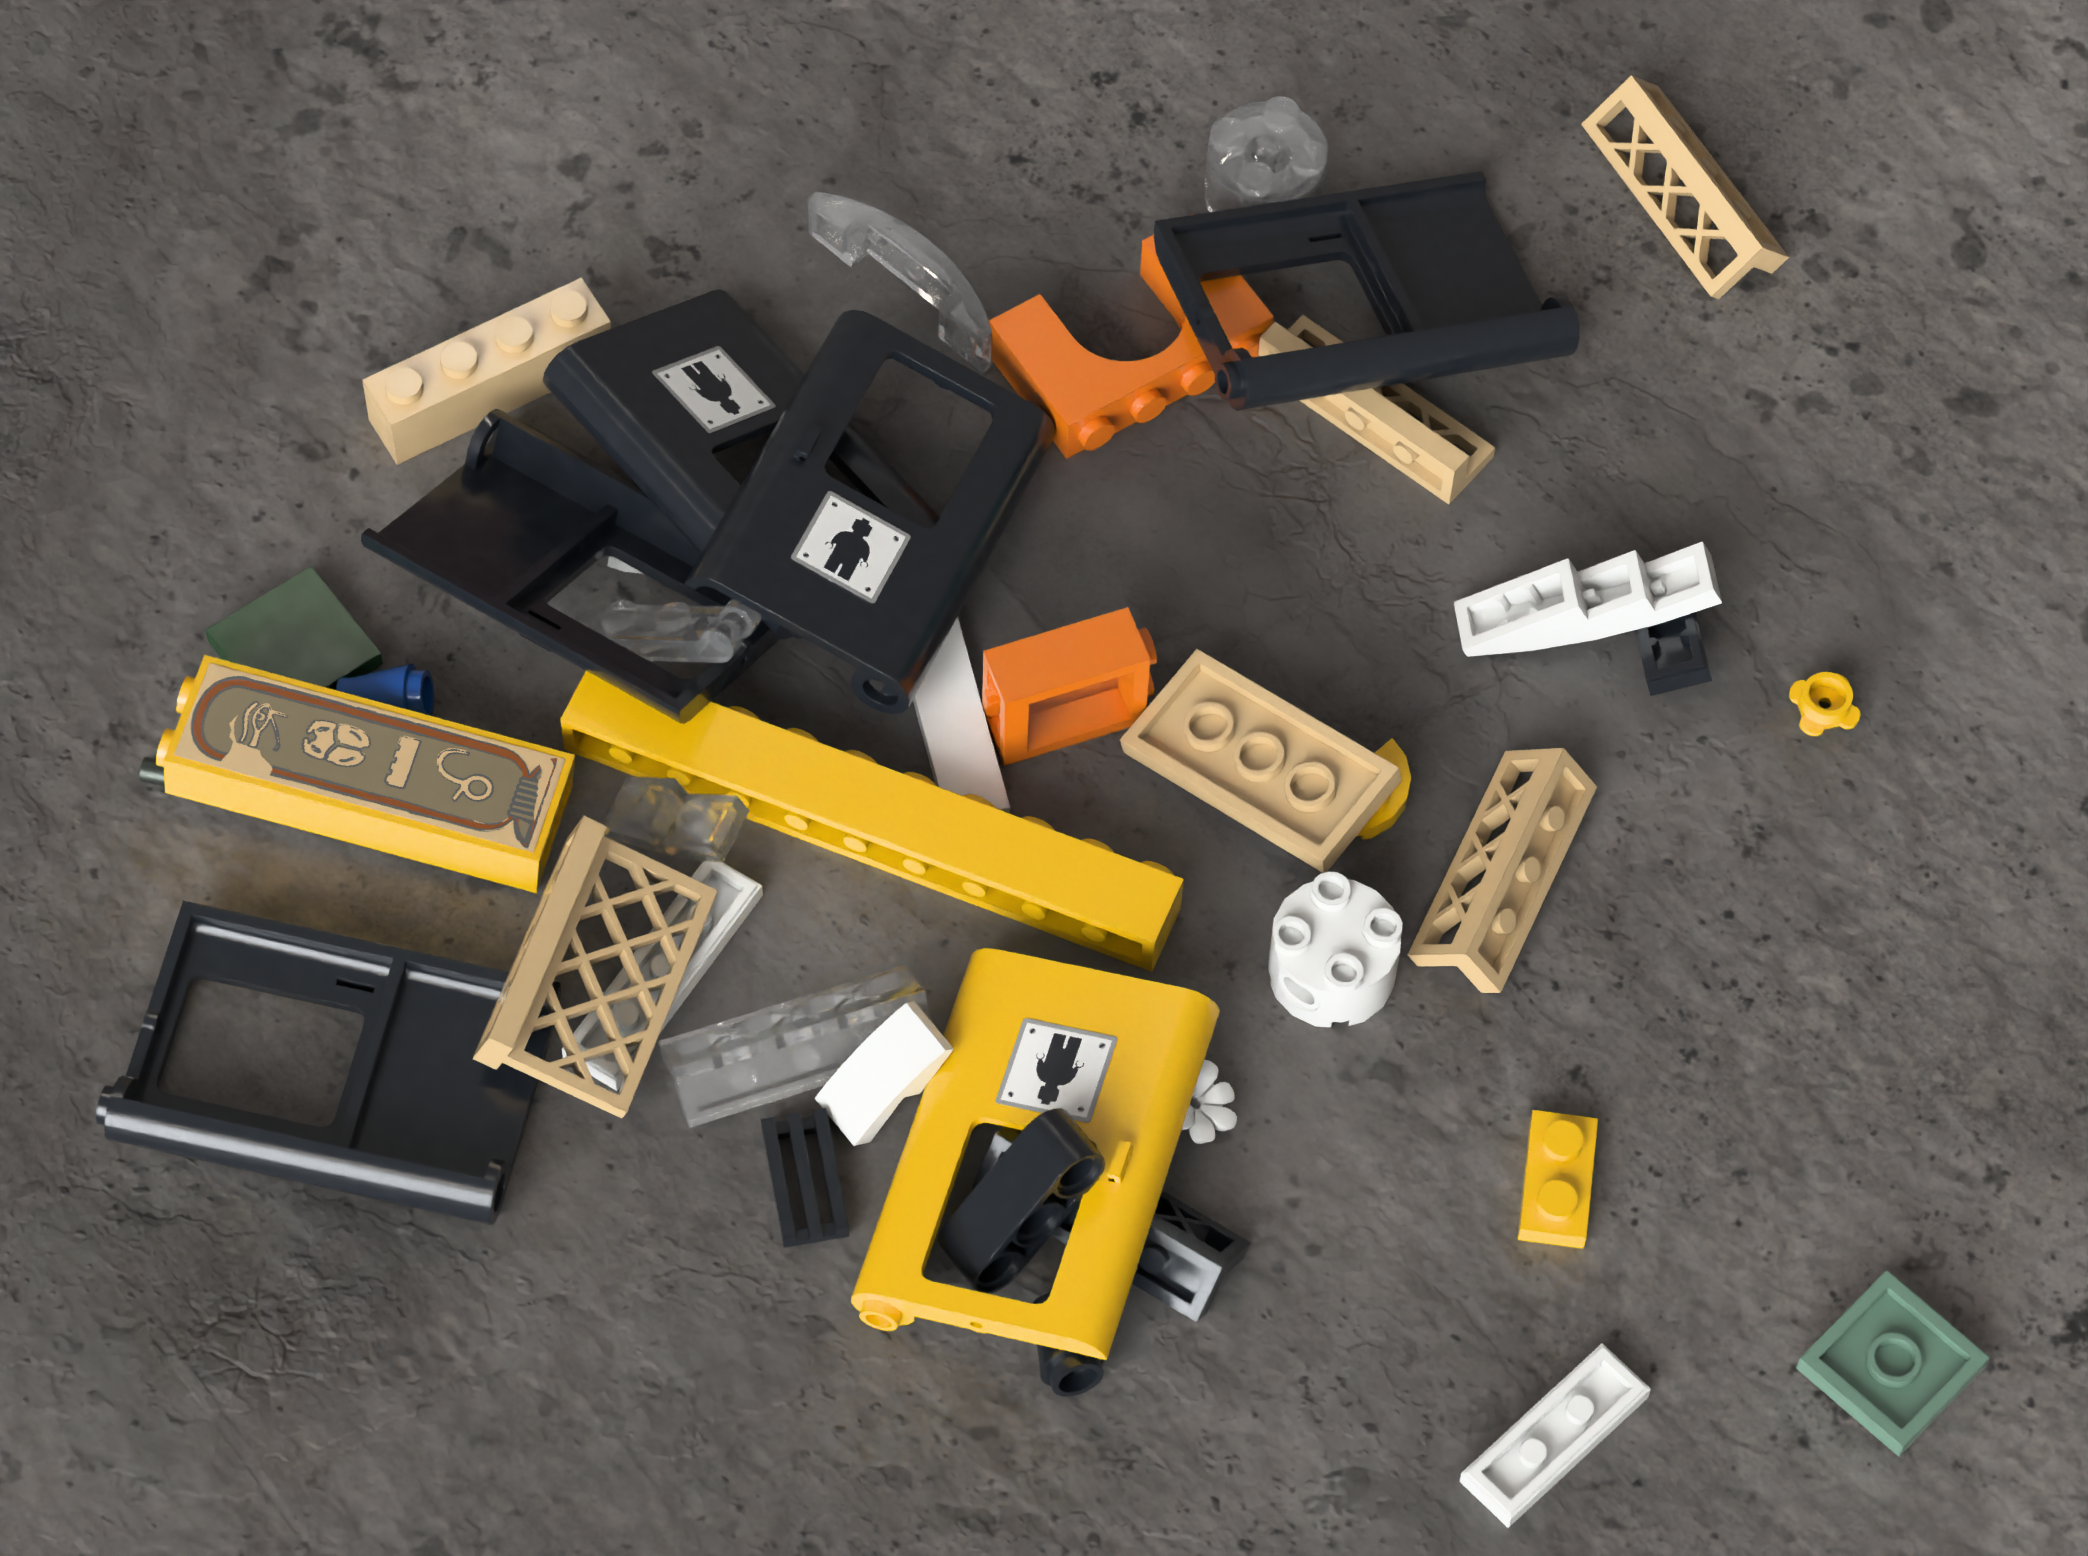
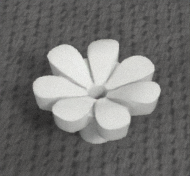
(1206, 1106)

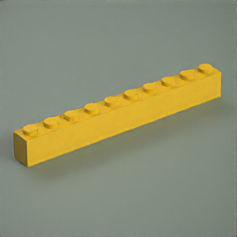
(888, 820)

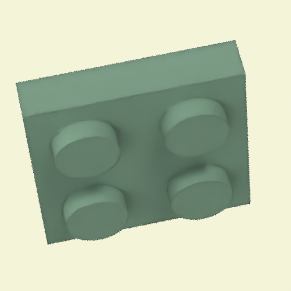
(1892, 1363)

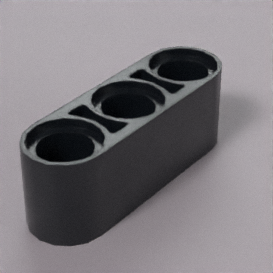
(1021, 1201)

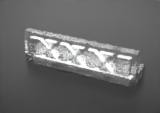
(782, 1045)

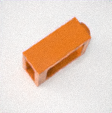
(1067, 685)

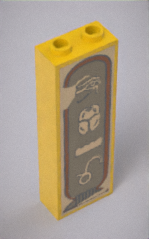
(366, 773)

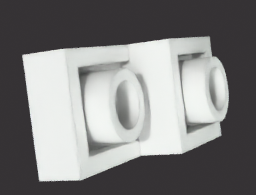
(882, 1071)

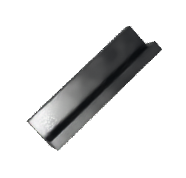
(1174, 1259)

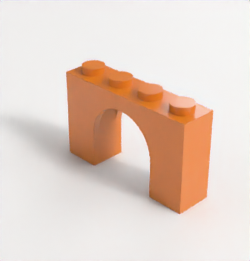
(1100, 396)

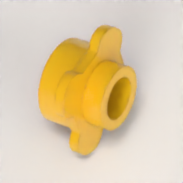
(1827, 688)

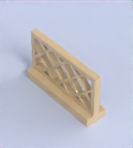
(542, 956)

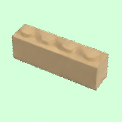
(478, 371)

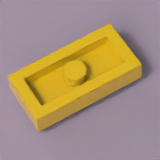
(1558, 1179)

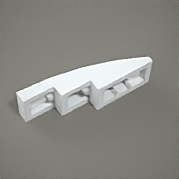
(1572, 607)

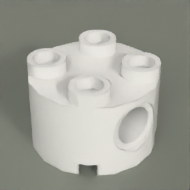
(1334, 951)

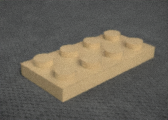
(1261, 760)

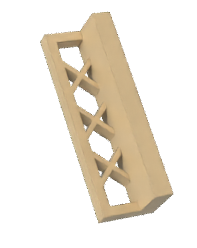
(1699, 172)
(1386, 427)
(1517, 866)

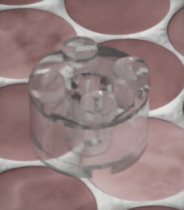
(1264, 156)

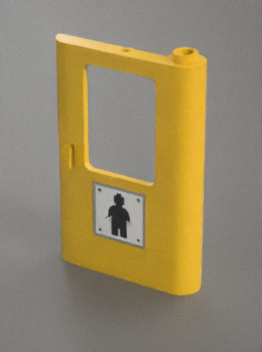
(1026, 1043)

